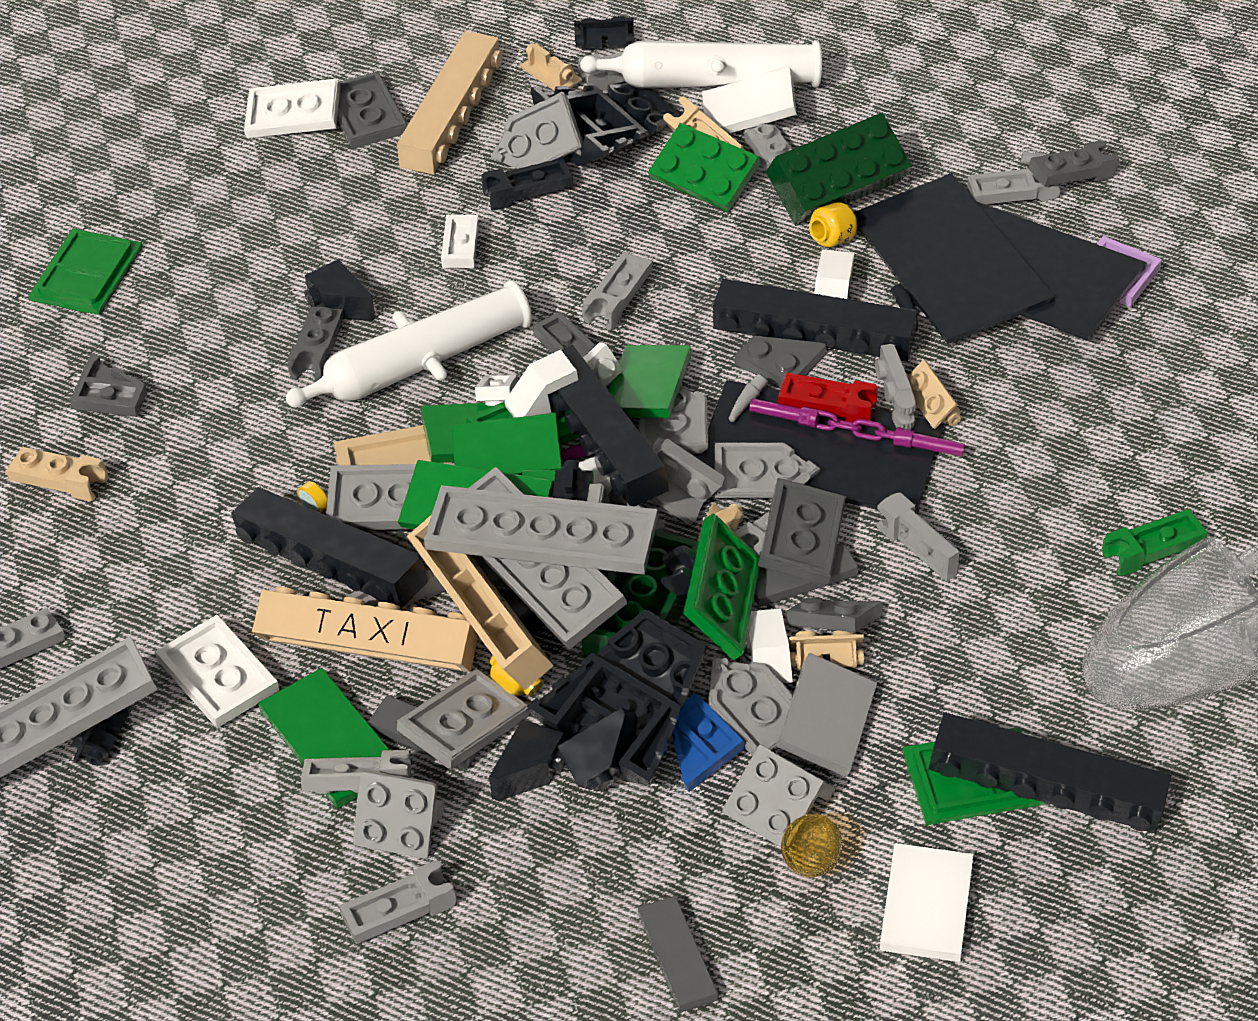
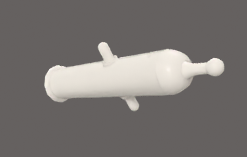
(708, 63)
(417, 346)

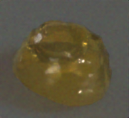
(812, 845)

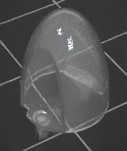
(1179, 632)

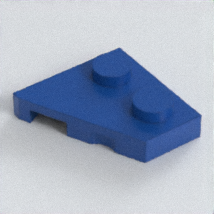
(702, 741)

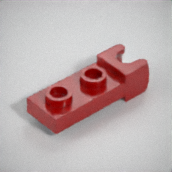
(840, 398)

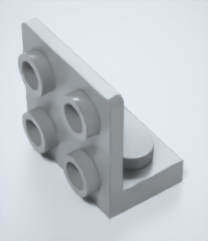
(774, 794)

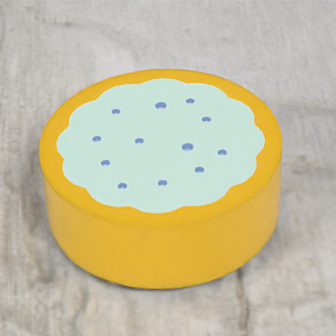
(313, 497)

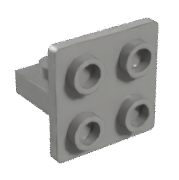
(688, 481)
(396, 813)

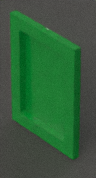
(85, 271)
(953, 798)

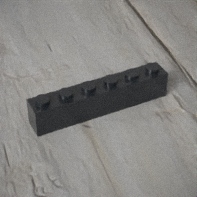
(814, 318)
(609, 435)
(330, 547)
(1050, 772)

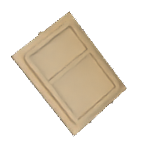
(384, 448)

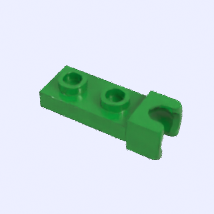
(1152, 541)

